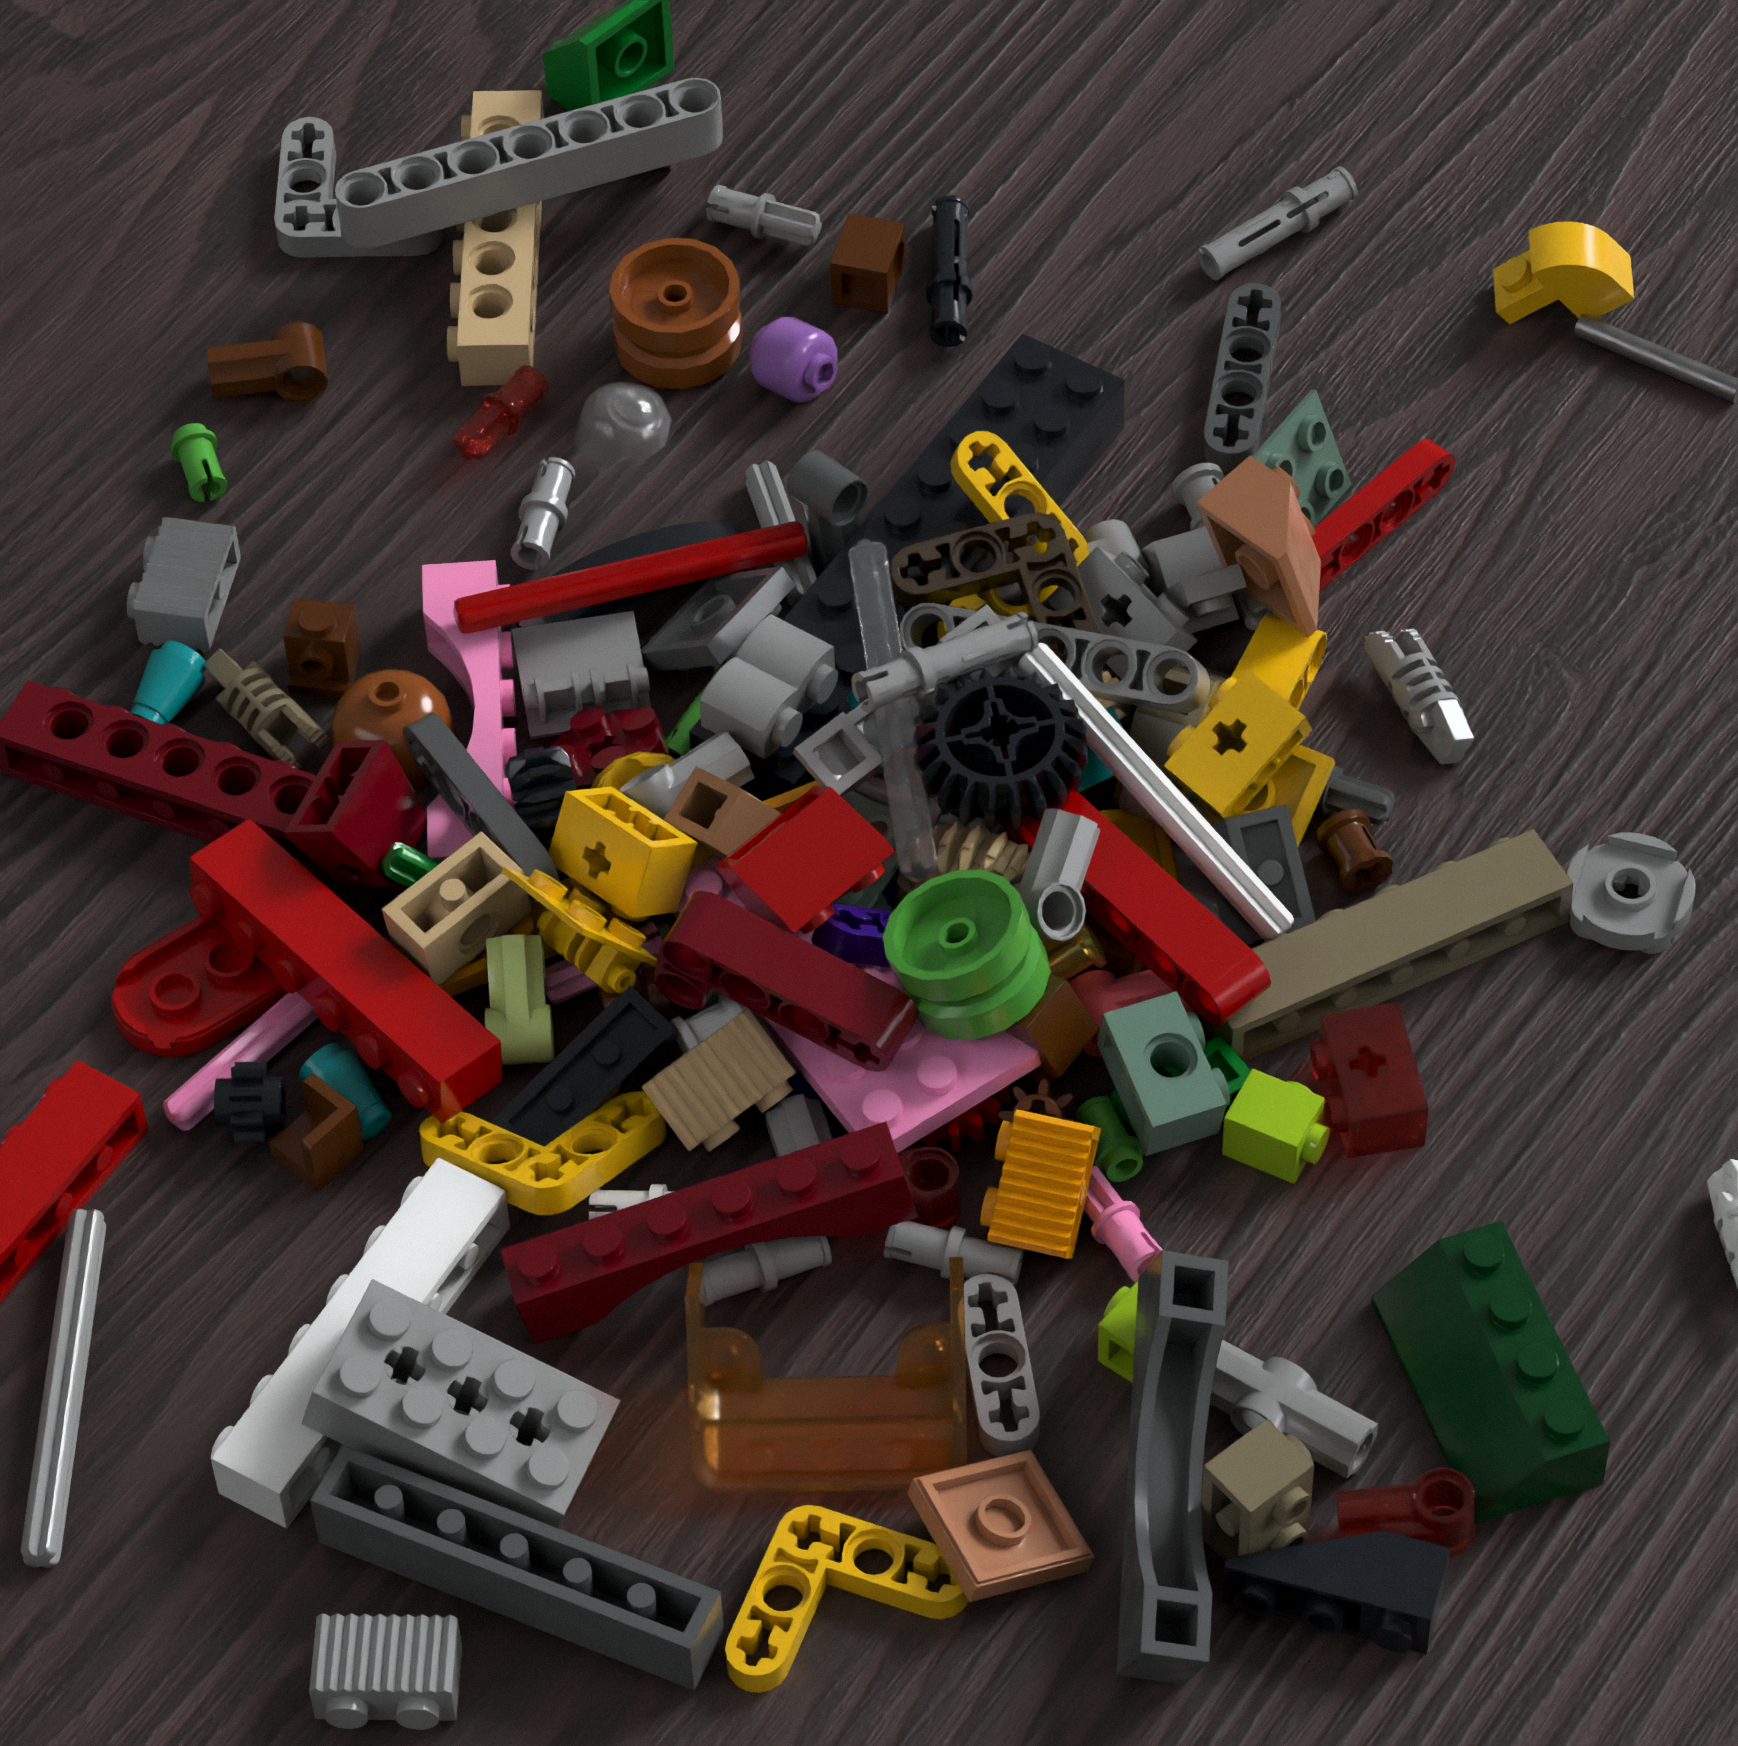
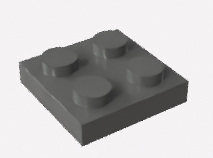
(717, 620)

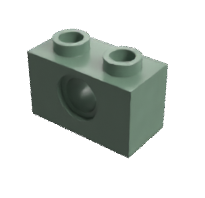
(1163, 1108)

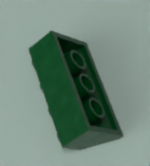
(1492, 1373)

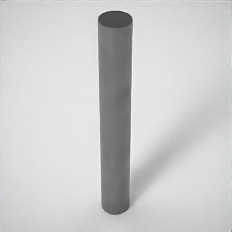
(1657, 357)

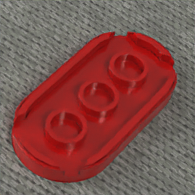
(191, 990)

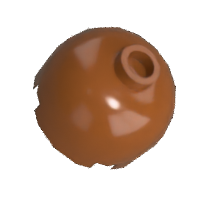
(382, 706)

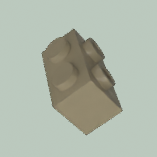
(1257, 1494)

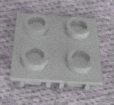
(577, 668)

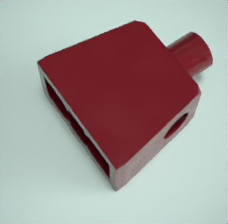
(356, 814)

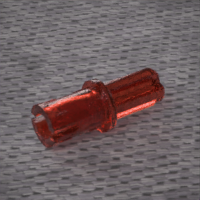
(501, 413)

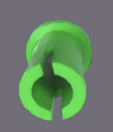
(195, 450)
(1117, 1152)

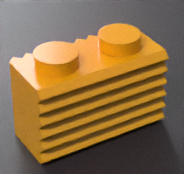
(1040, 1183)

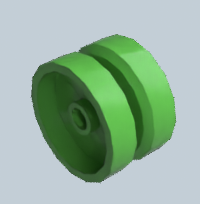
(967, 954)

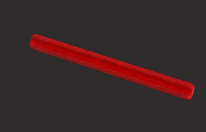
(629, 577)

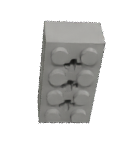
(464, 1370)

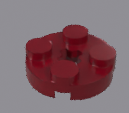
(603, 737)

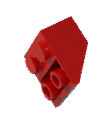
(806, 861)

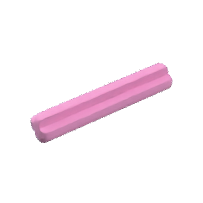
(257, 1043)

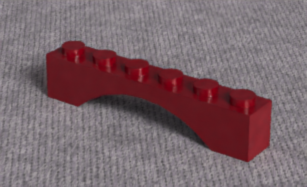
(595, 1265)

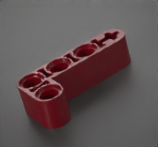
(783, 979)

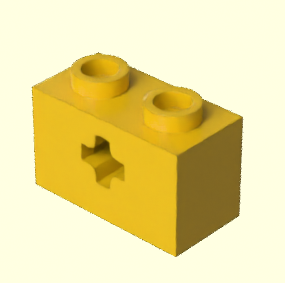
(1230, 779)
(621, 852)

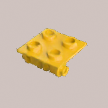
(581, 934)

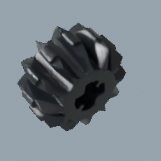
(538, 788)

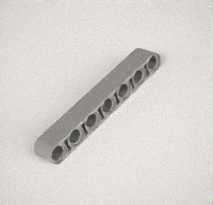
(529, 163)

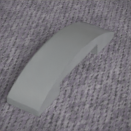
(847, 747)

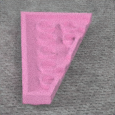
(928, 1077)

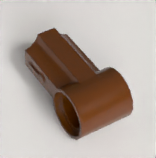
(287, 363)

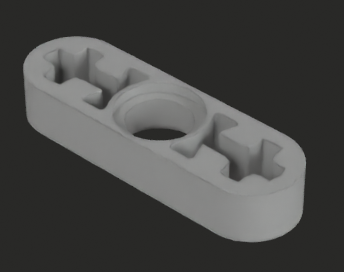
(989, 1390)

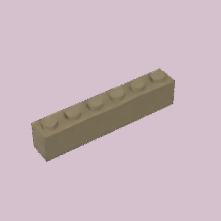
(1401, 940)

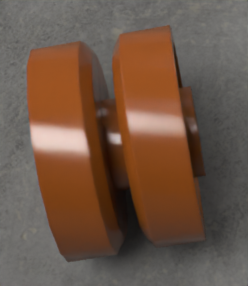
(676, 313)

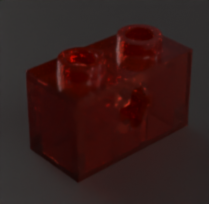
(1370, 1080)

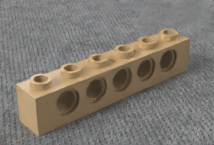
(496, 263)

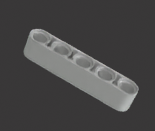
(1087, 658)

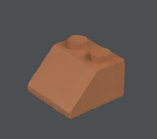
(1261, 526)

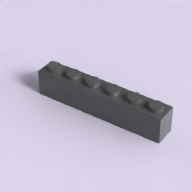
(518, 1567)

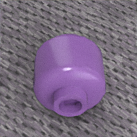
(793, 359)

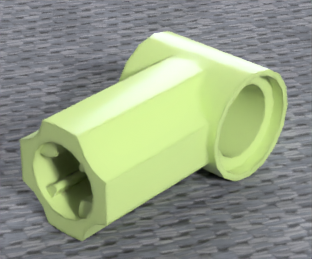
(518, 999)

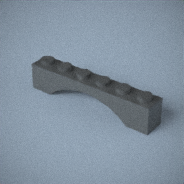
(1164, 1564)

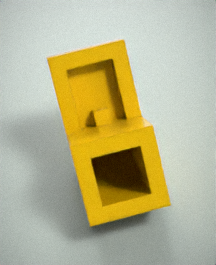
(1566, 264)

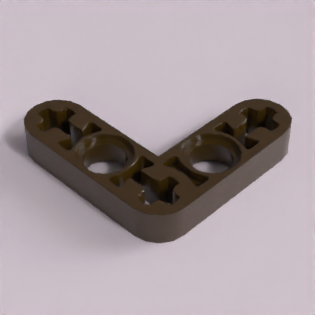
(1028, 569)

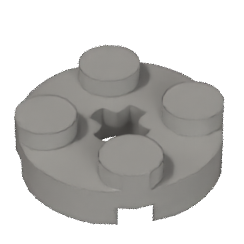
(1623, 922)

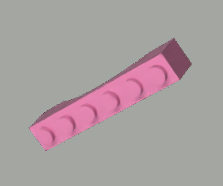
(478, 667)

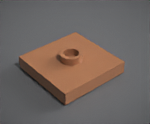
(1000, 1525)

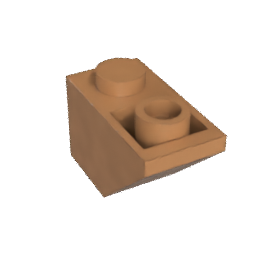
(717, 813)

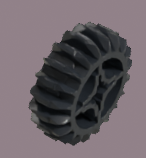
(968, 770)

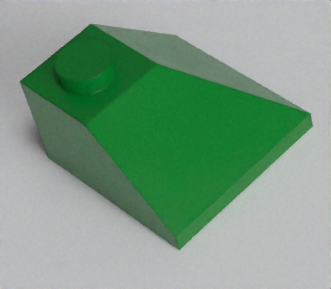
(611, 55)

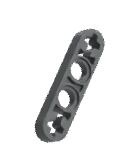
(1242, 377)
(473, 794)

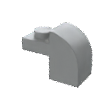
(1194, 578)

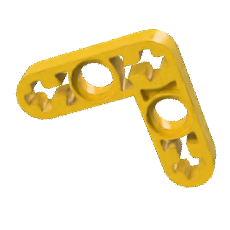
(977, 487)
(553, 1175)
(814, 1570)

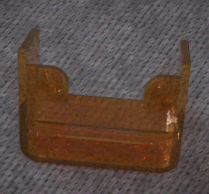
(824, 1430)

